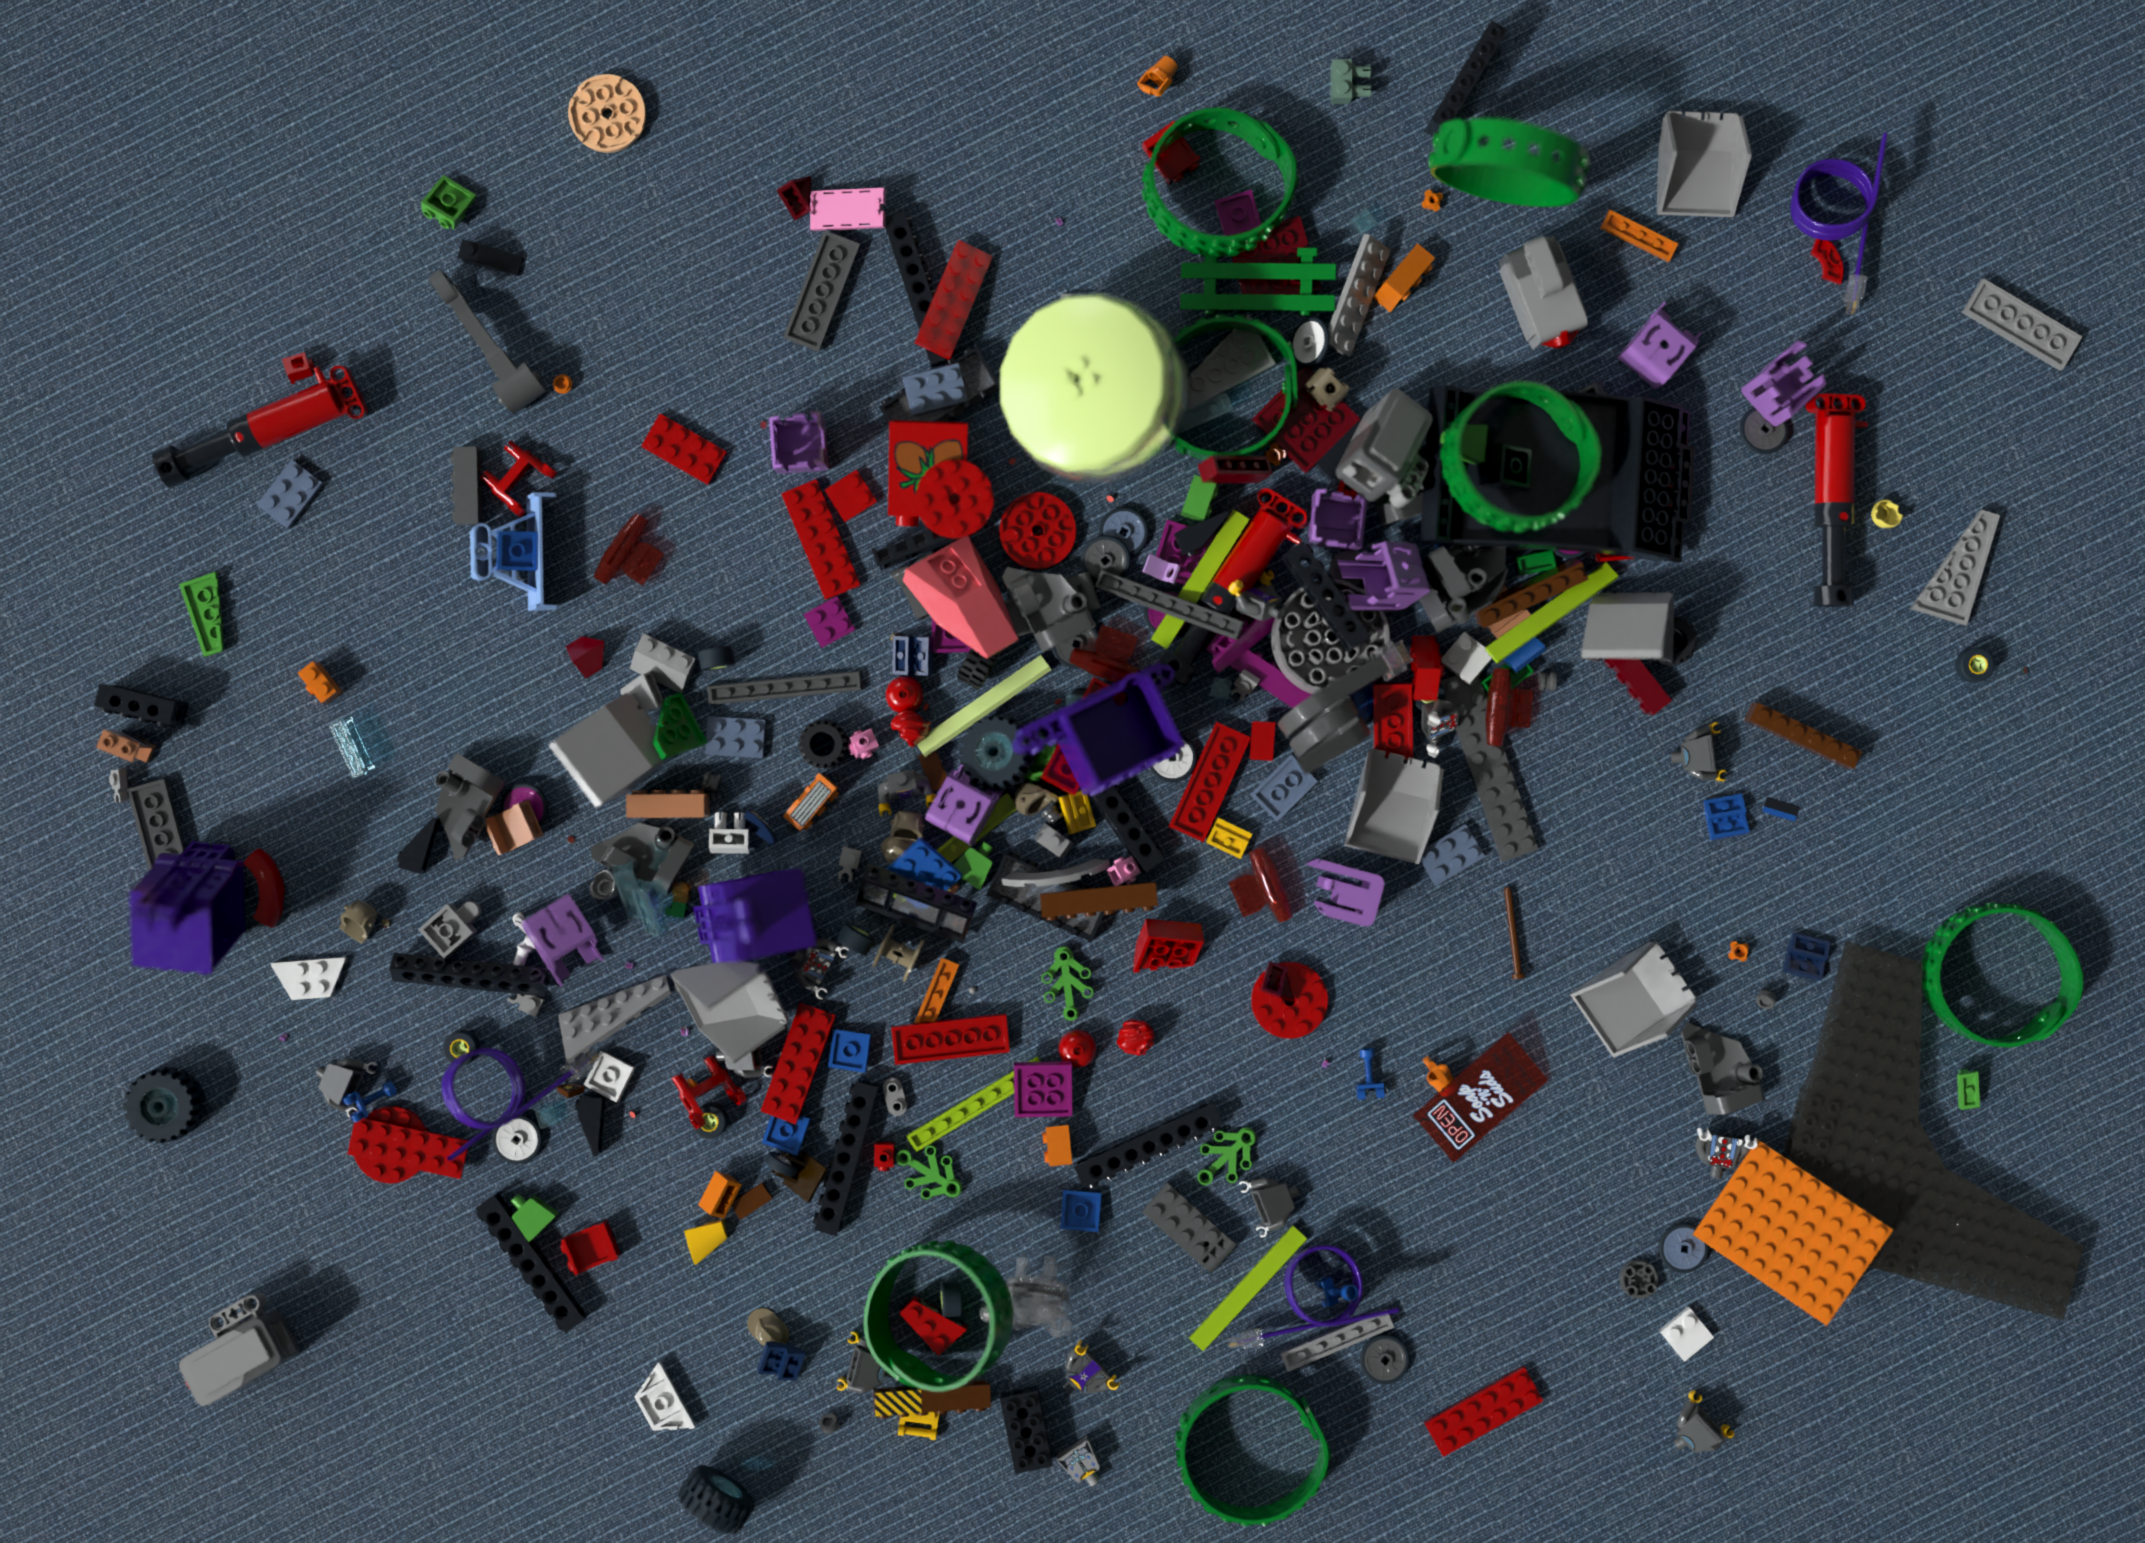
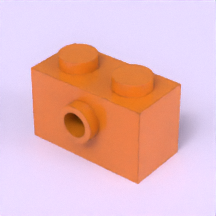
(319, 682)
(1058, 1146)
(719, 1194)

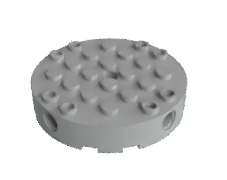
(1303, 646)

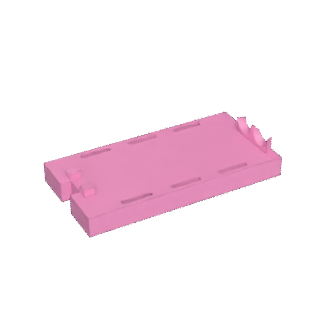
(847, 208)

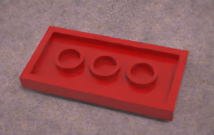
(684, 449)
(1393, 718)

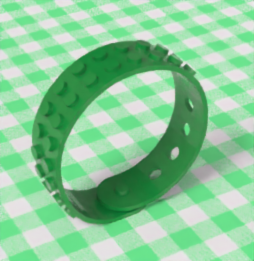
(1262, 139)
(1511, 174)
(1289, 385)
(1572, 424)
(2049, 1018)
(909, 1368)
(1253, 1515)

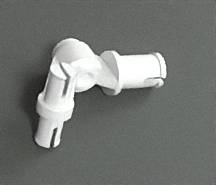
(525, 946)

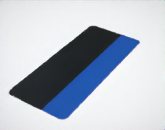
(1780, 809)

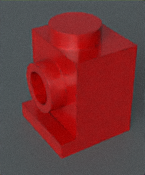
(298, 367)
(888, 1149)

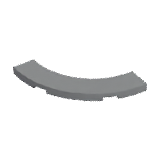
(1066, 875)

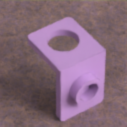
(1160, 569)

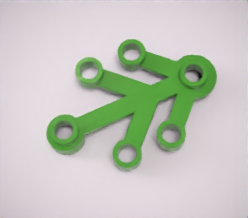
(1066, 979)
(1228, 1153)
(932, 1174)

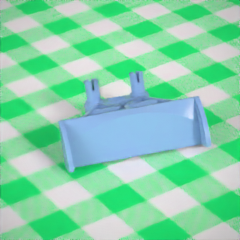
(482, 566)

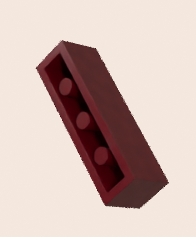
(1235, 469)
(1640, 683)

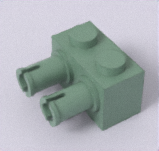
(1341, 85)

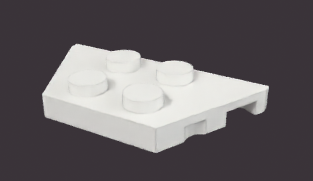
(309, 977)
(662, 1402)

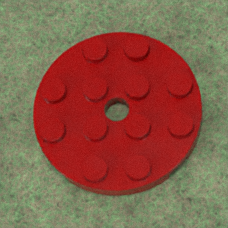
(954, 519)
(1041, 550)
(1295, 1019)
(383, 1171)

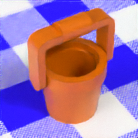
(1160, 74)
(1439, 1075)

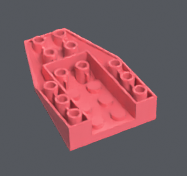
(963, 597)

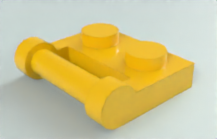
(932, 1419)

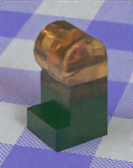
(681, 895)

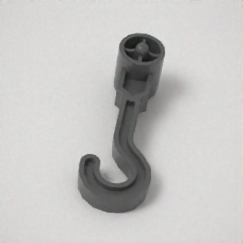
(516, 384)

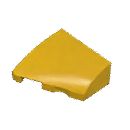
(705, 1239)

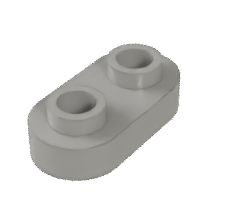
(896, 1096)

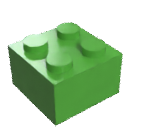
(1198, 500)

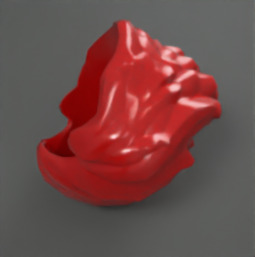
(910, 727)
(1135, 1037)

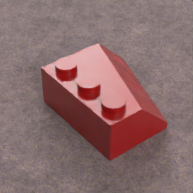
(1167, 944)

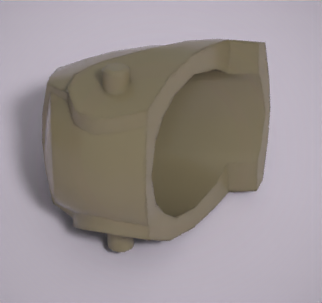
(1032, 799)
(907, 825)
(358, 920)

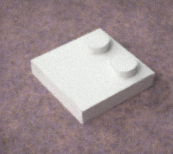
(1466, 658)
(609, 1076)
(1686, 1333)

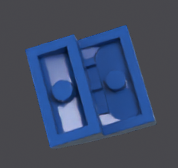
(1726, 817)

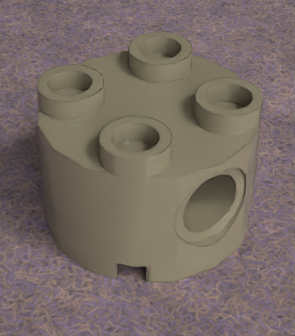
(1317, 388)

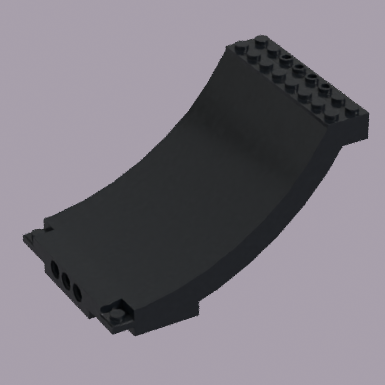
(1532, 468)

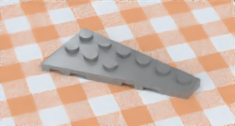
(1956, 581)
(604, 1017)

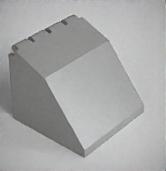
(1701, 164)
(1630, 626)
(610, 750)
(1395, 806)
(1635, 1000)
(732, 1005)

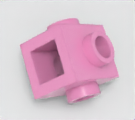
(862, 744)
(1123, 871)

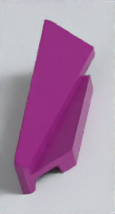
(1228, 650)

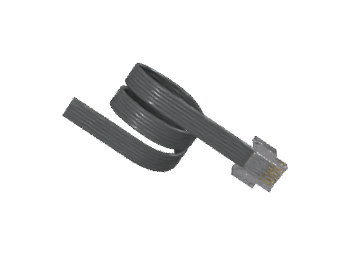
(1328, 720)

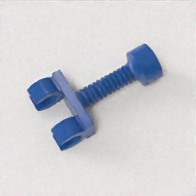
(1367, 1054)
(388, 1089)
(1348, 1292)

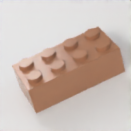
(664, 805)

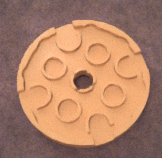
(605, 93)

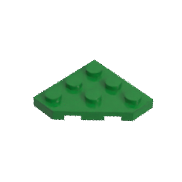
(677, 728)

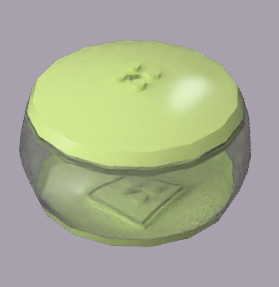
(1126, 396)

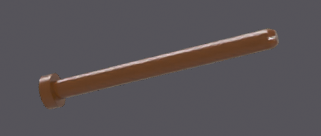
(1513, 934)

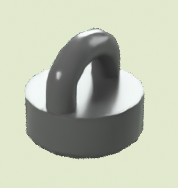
(1766, 999)
(829, 1423)

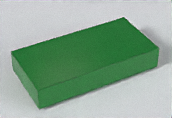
(1535, 562)

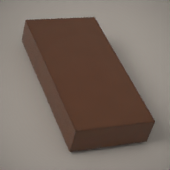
(933, 769)
(751, 1200)

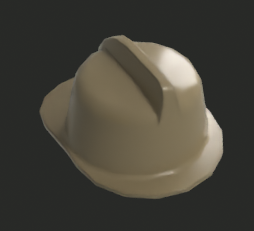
(894, 846)
(767, 1327)

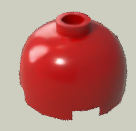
(901, 685)
(1069, 1044)

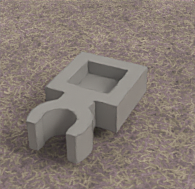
(1245, 684)
(118, 781)
(850, 860)
(528, 1003)

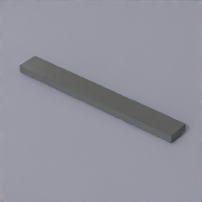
(1169, 604)
(784, 688)

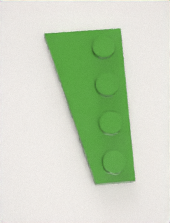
(204, 608)

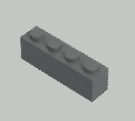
(467, 486)

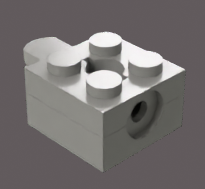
(451, 927)

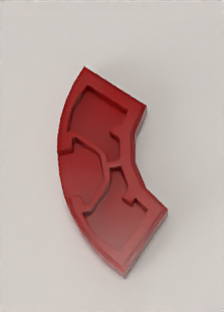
(1829, 259)

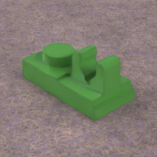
(1968, 1089)

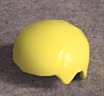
(1886, 514)

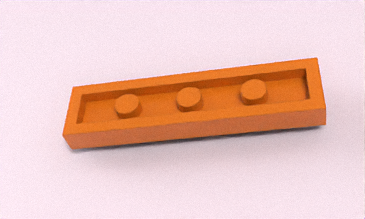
(1639, 236)
(937, 991)

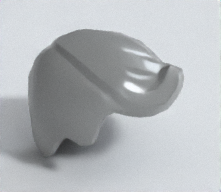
(604, 886)

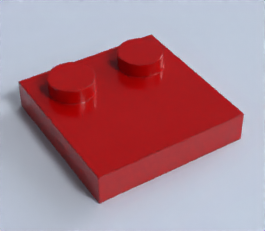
(850, 496)

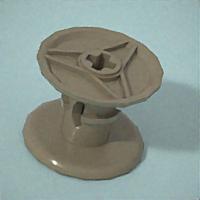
(898, 953)

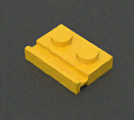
(1077, 812)
(1229, 838)

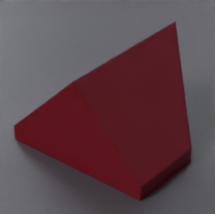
(796, 196)
(586, 655)
(1277, 982)

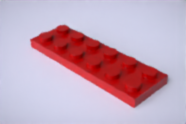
(953, 299)
(820, 539)
(1057, 770)
(1209, 781)
(950, 1039)
(798, 1063)
(407, 1147)
(1483, 1411)

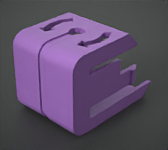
(1649, 358)
(1780, 389)
(799, 443)
(1336, 521)
(1390, 583)
(957, 809)
(1363, 898)
(558, 932)

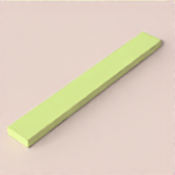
(983, 705)

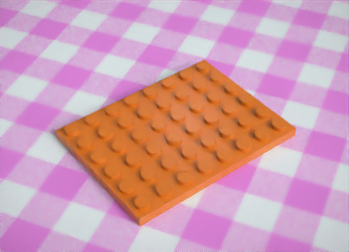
(1792, 1232)

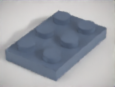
(934, 388)
(290, 494)
(735, 737)
(1283, 788)
(1451, 854)

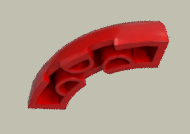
(270, 887)

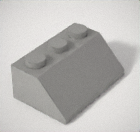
(665, 662)

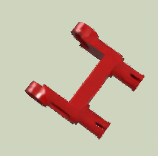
(503, 487)
(689, 1094)

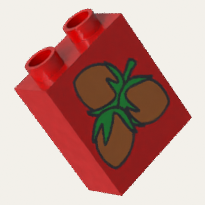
(912, 452)

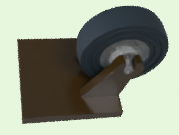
(800, 1172)

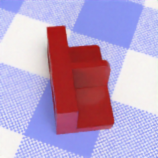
(1262, 741)

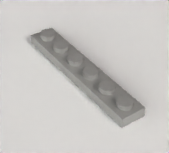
(1335, 1341)

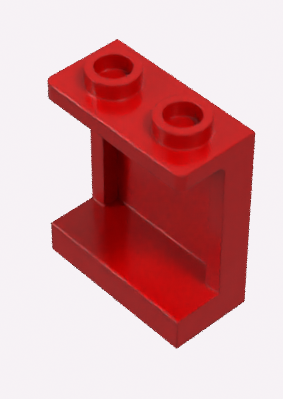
(1175, 159)
(590, 1247)

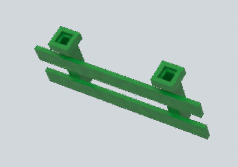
(1306, 272)

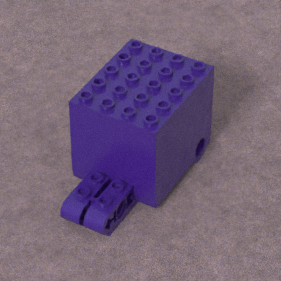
(1109, 740)
(188, 909)
(755, 916)

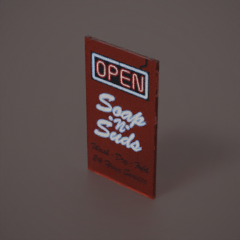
(1480, 1097)

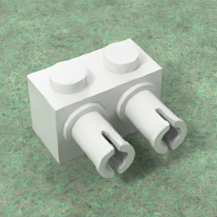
(729, 840)

